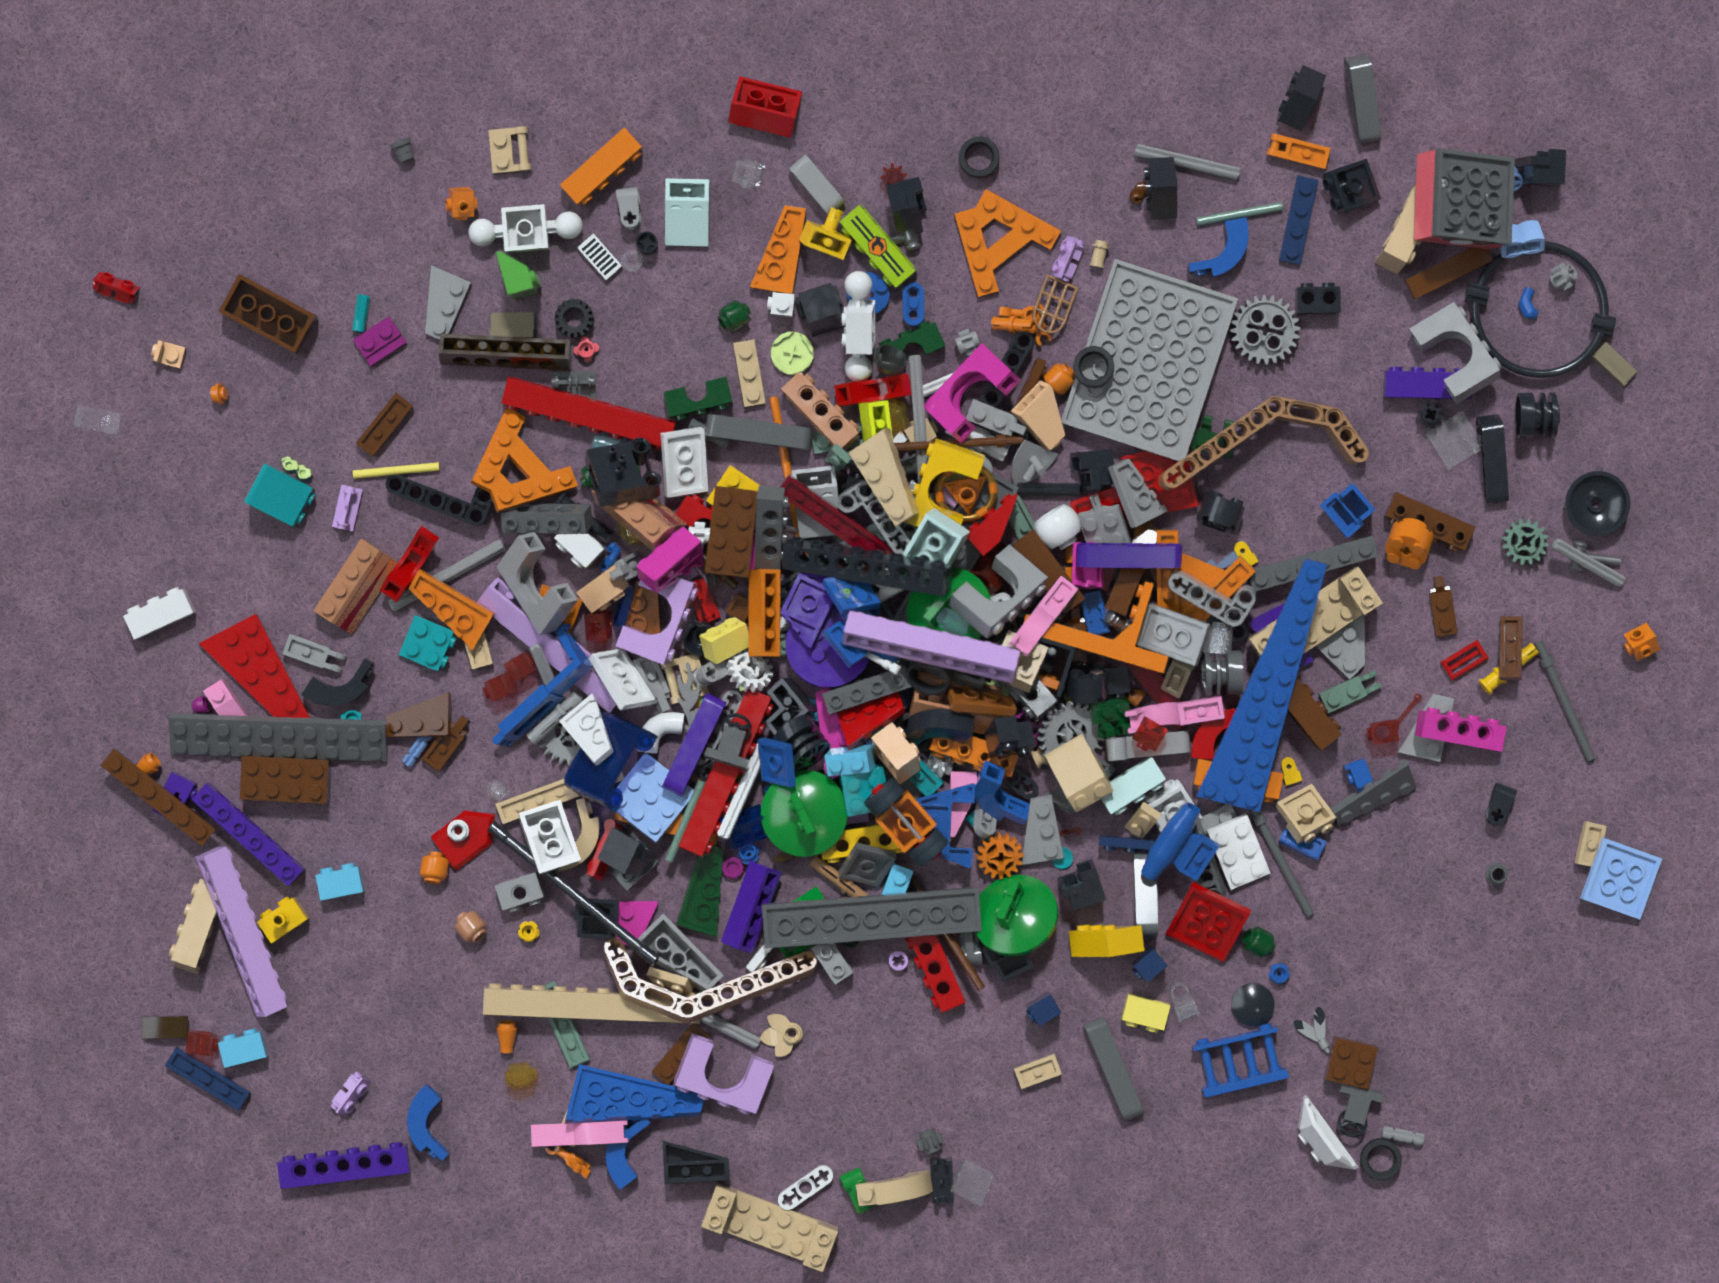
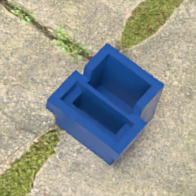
(1347, 509)

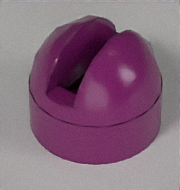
(200, 705)

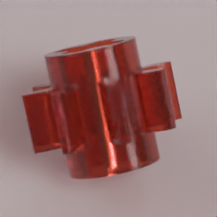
(892, 170)

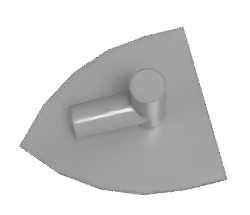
(1030, 462)

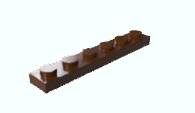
(158, 797)

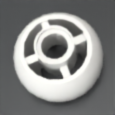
(1058, 527)

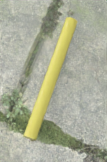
(396, 470)

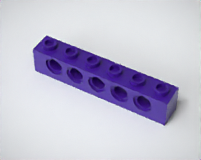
(248, 834)
(290, 1178)

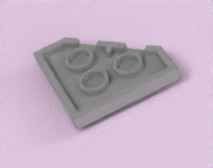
(1346, 647)

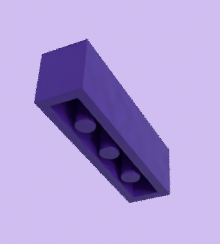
(1416, 383)
(746, 914)

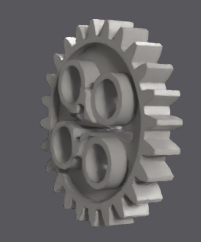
(1260, 349)

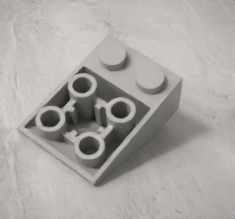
(824, 483)

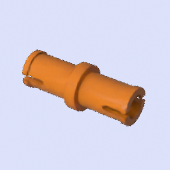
(1013, 324)

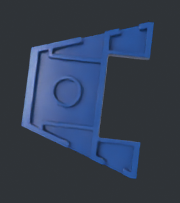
(939, 808)

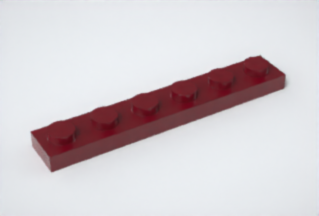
(831, 517)

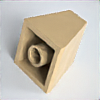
(1079, 773)

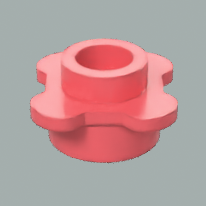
(587, 355)

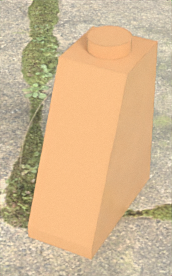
(1041, 415)

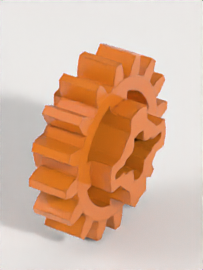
(990, 855)

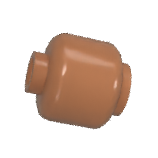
(470, 927)

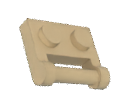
(502, 151)
(695, 663)

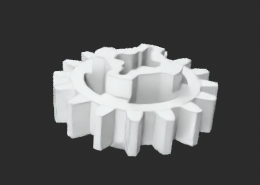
(748, 671)

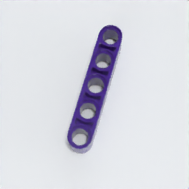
(1129, 555)
(694, 744)

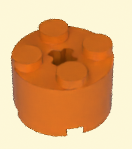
(1409, 543)

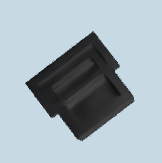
(1543, 170)
(906, 203)
(821, 308)
(1092, 468)
(625, 853)
(1082, 886)
(589, 926)
(1007, 965)

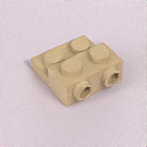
(1306, 814)

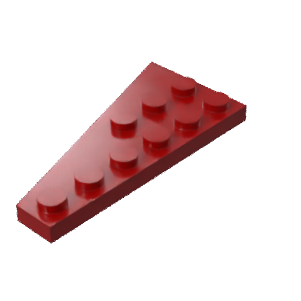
(253, 662)

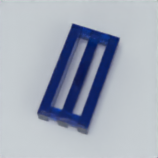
(623, 607)

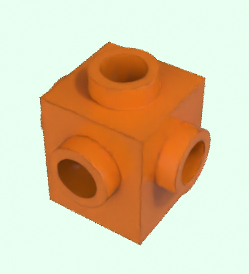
(461, 202)
(1641, 642)

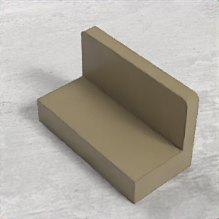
(512, 324)
(1613, 364)
(1177, 677)

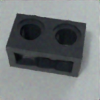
(1318, 305)

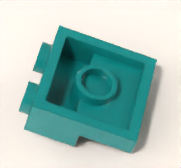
(428, 643)

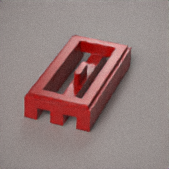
(1448, 668)

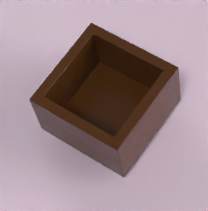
(1350, 1062)

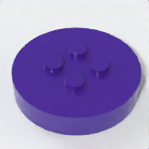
(821, 664)

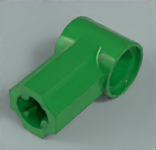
(849, 1182)

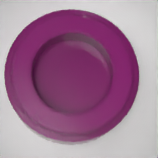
(732, 867)

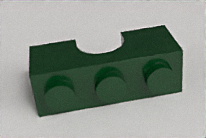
(926, 336)
(717, 396)

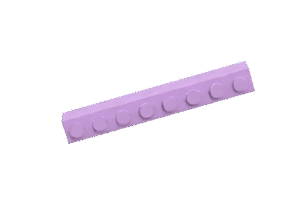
(510, 614)
(931, 646)
(241, 931)

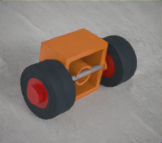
(906, 822)

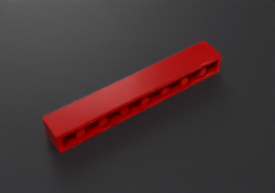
(584, 411)
(722, 780)

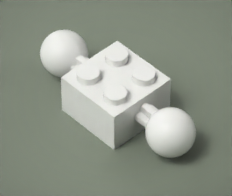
(525, 228)
(860, 326)

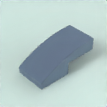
(1229, 559)

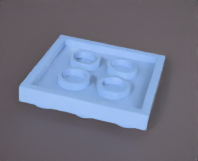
(646, 802)
(1621, 878)

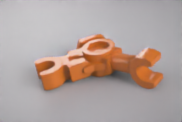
(1026, 313)
(572, 1160)

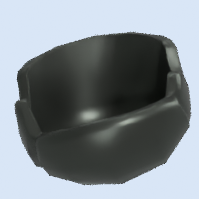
(890, 360)

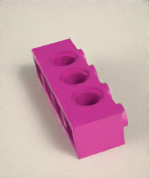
(1428, 728)

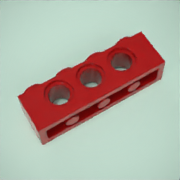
(953, 996)

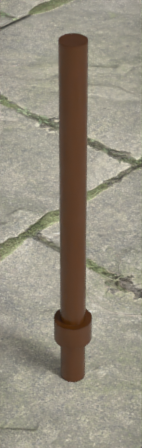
(999, 441)
(956, 948)

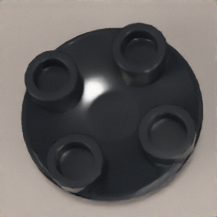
(1253, 1004)

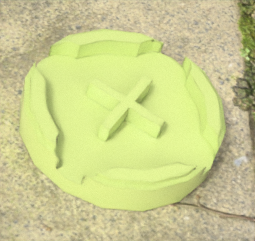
(792, 353)

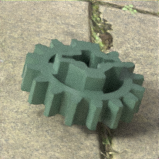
(1519, 533)

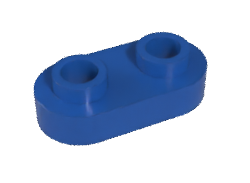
(913, 304)

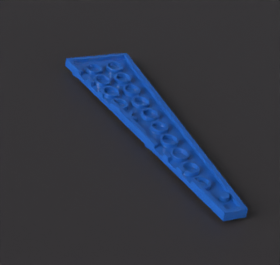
(1251, 740)

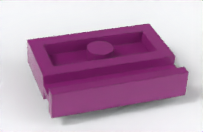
(380, 341)

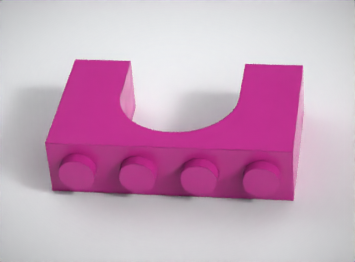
(945, 402)

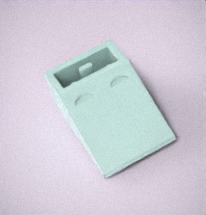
(687, 212)

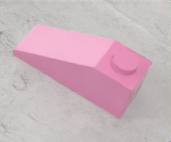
(223, 699)
(958, 809)

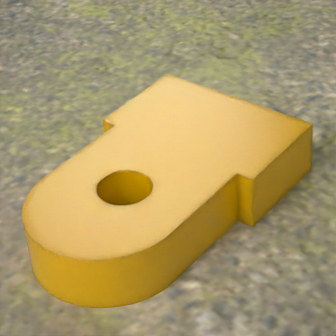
(1247, 555)
(1290, 775)

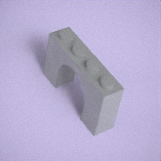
(1451, 324)
(517, 570)
(990, 615)

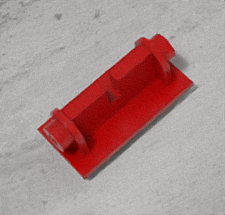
(106, 283)
(704, 604)

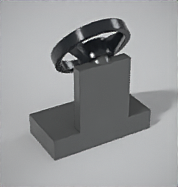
(731, 743)
(1357, 1108)

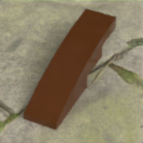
(1447, 271)
(1129, 578)

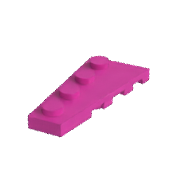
(829, 727)

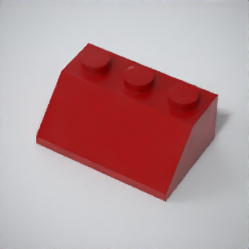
(764, 106)

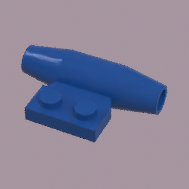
(850, 654)
(1178, 845)

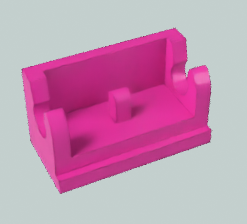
(1086, 577)

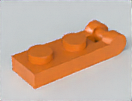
(1299, 151)

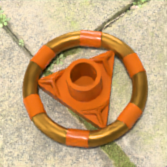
(966, 493)

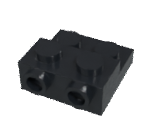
(1351, 186)

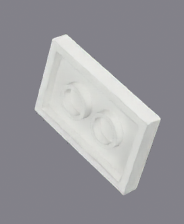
(684, 462)
(621, 679)
(1238, 851)

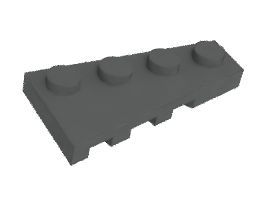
(1373, 795)

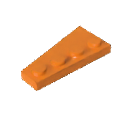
(781, 256)
(458, 611)

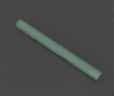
(1247, 212)
(685, 819)

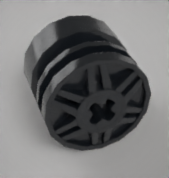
(1533, 415)
(806, 741)

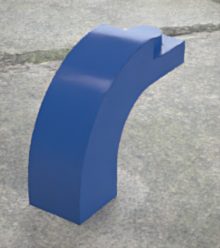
(1236, 243)
(994, 799)
(418, 1122)
(616, 1158)

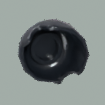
(692, 640)

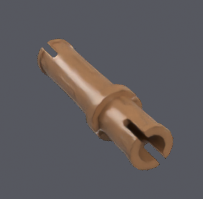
(817, 864)

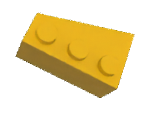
(1105, 940)

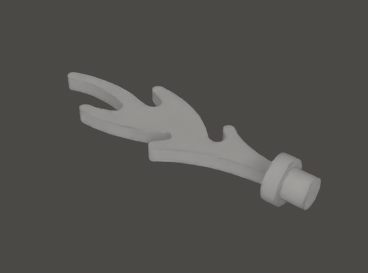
(690, 697)

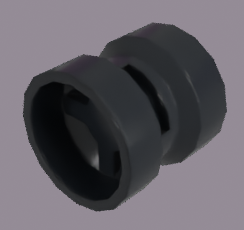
(644, 241)

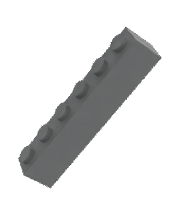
(1334, 557)

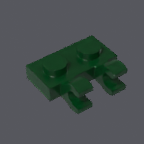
(1203, 435)
(1109, 711)

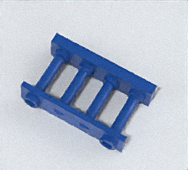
(1254, 1076)

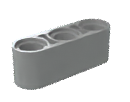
(816, 184)

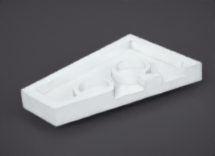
(588, 729)

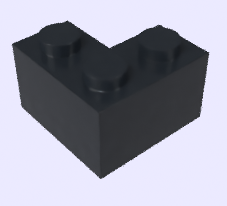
(1302, 96)
(1161, 188)
(791, 703)
(1009, 738)

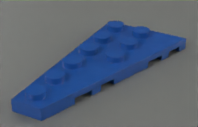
(618, 1097)

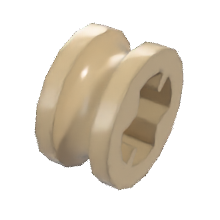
(1038, 758)

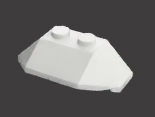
(1321, 1138)

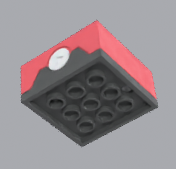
(1464, 199)

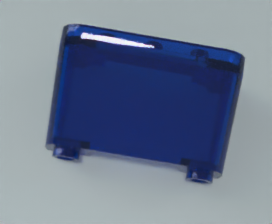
(598, 782)

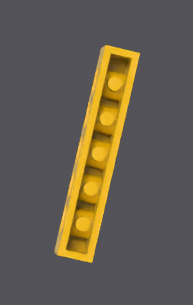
(852, 835)

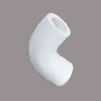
(664, 724)

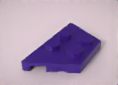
(807, 607)

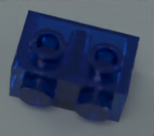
(747, 828)

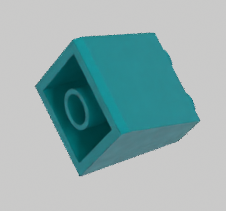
(280, 495)

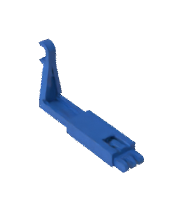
(545, 696)

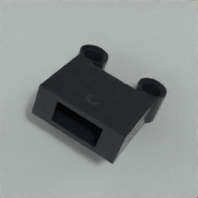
(616, 474)

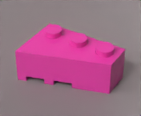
(671, 560)

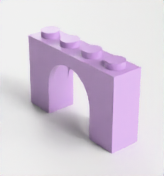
(661, 645)
(744, 1095)

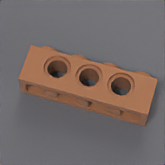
(793, 392)

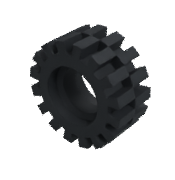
(583, 308)

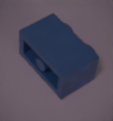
(1148, 965)
(1042, 1009)

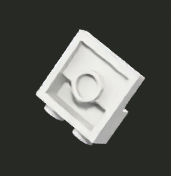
(1168, 801)

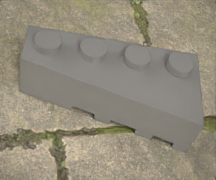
(679, 954)

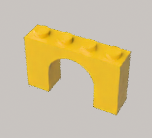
(943, 458)

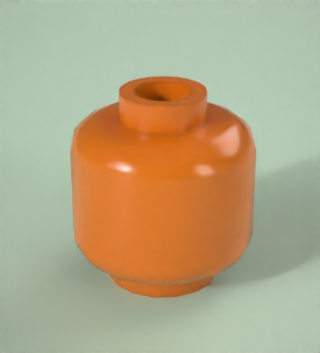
(1060, 378)
(434, 868)

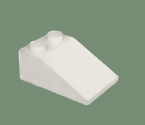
(549, 837)

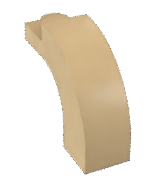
(589, 833)
(895, 1190)

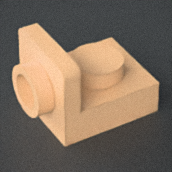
(168, 354)

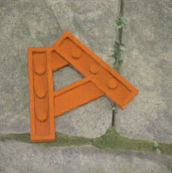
(1024, 229)
(539, 481)
(1222, 580)

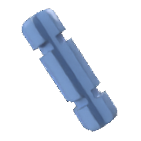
(416, 750)

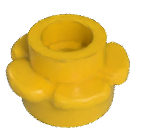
(528, 937)

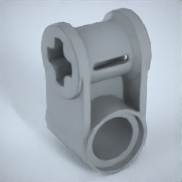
(629, 203)
(710, 673)

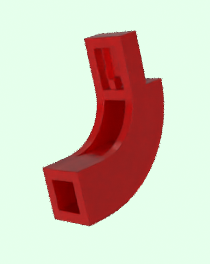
(873, 390)
(412, 560)
(1206, 733)

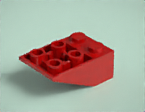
(989, 532)

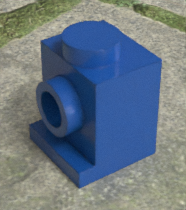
(1359, 773)

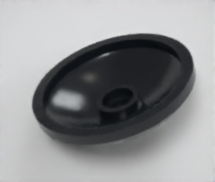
(1612, 499)

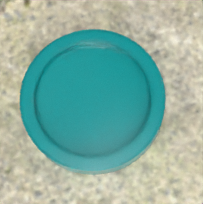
(1064, 862)

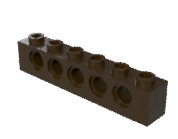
(504, 352)

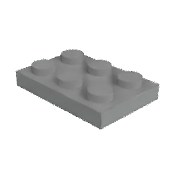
(1173, 634)

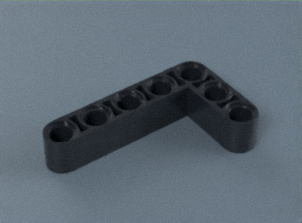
(1021, 352)
(447, 500)

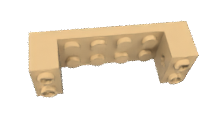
(1335, 608)
(770, 1226)

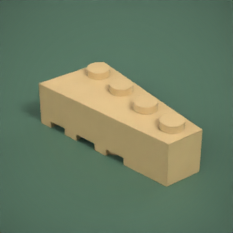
(1400, 241)

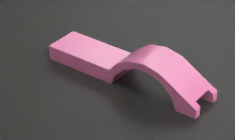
(1043, 615)
(1178, 712)
(578, 1133)

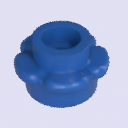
(748, 849)
(1285, 974)

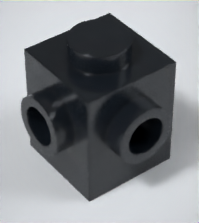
(850, 482)

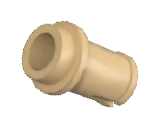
(1099, 253)

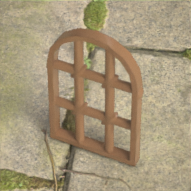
(1060, 300)

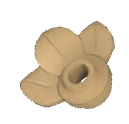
(778, 1035)

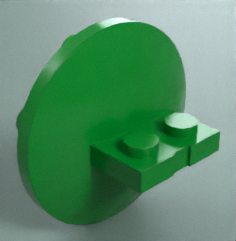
(925, 607)
(806, 816)
(1016, 915)

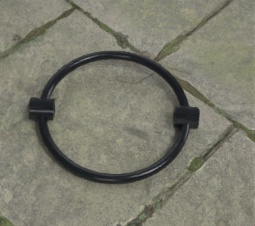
(1601, 323)

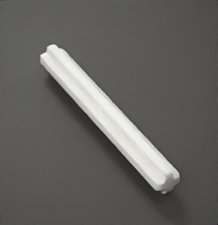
(740, 796)

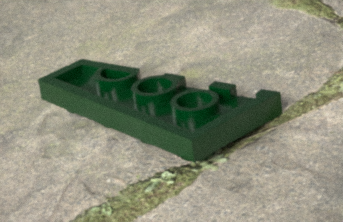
(701, 900)

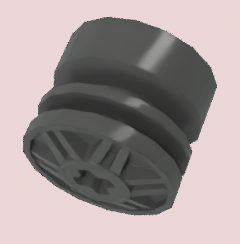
(1222, 673)

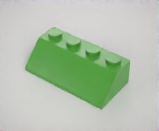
(517, 277)

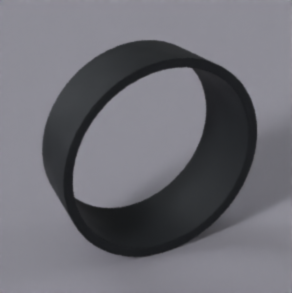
(927, 688)

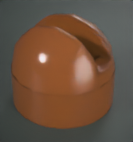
(1137, 698)

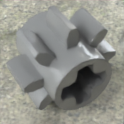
(1563, 276)
(967, 342)

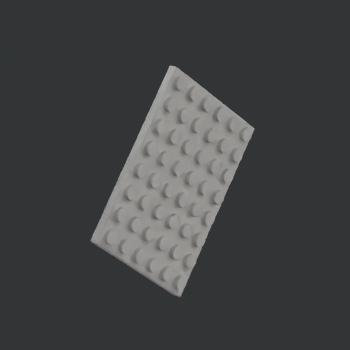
(1164, 356)

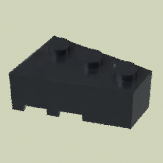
(690, 1165)

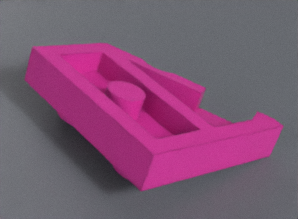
(635, 916)

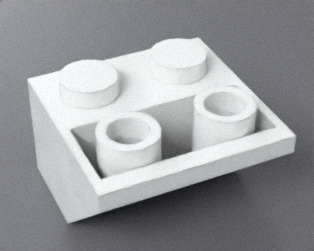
(582, 547)

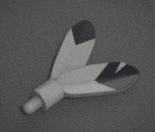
(1316, 1033)

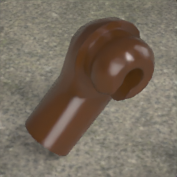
(1138, 192)

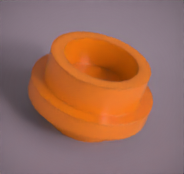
(219, 393)

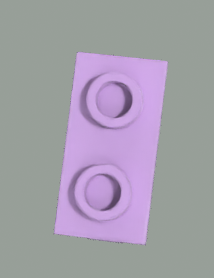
(1070, 249)
(347, 508)
(345, 1102)

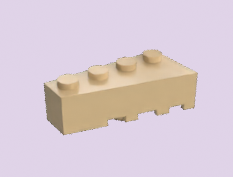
(885, 475)
(195, 930)

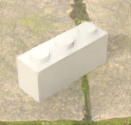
(159, 613)

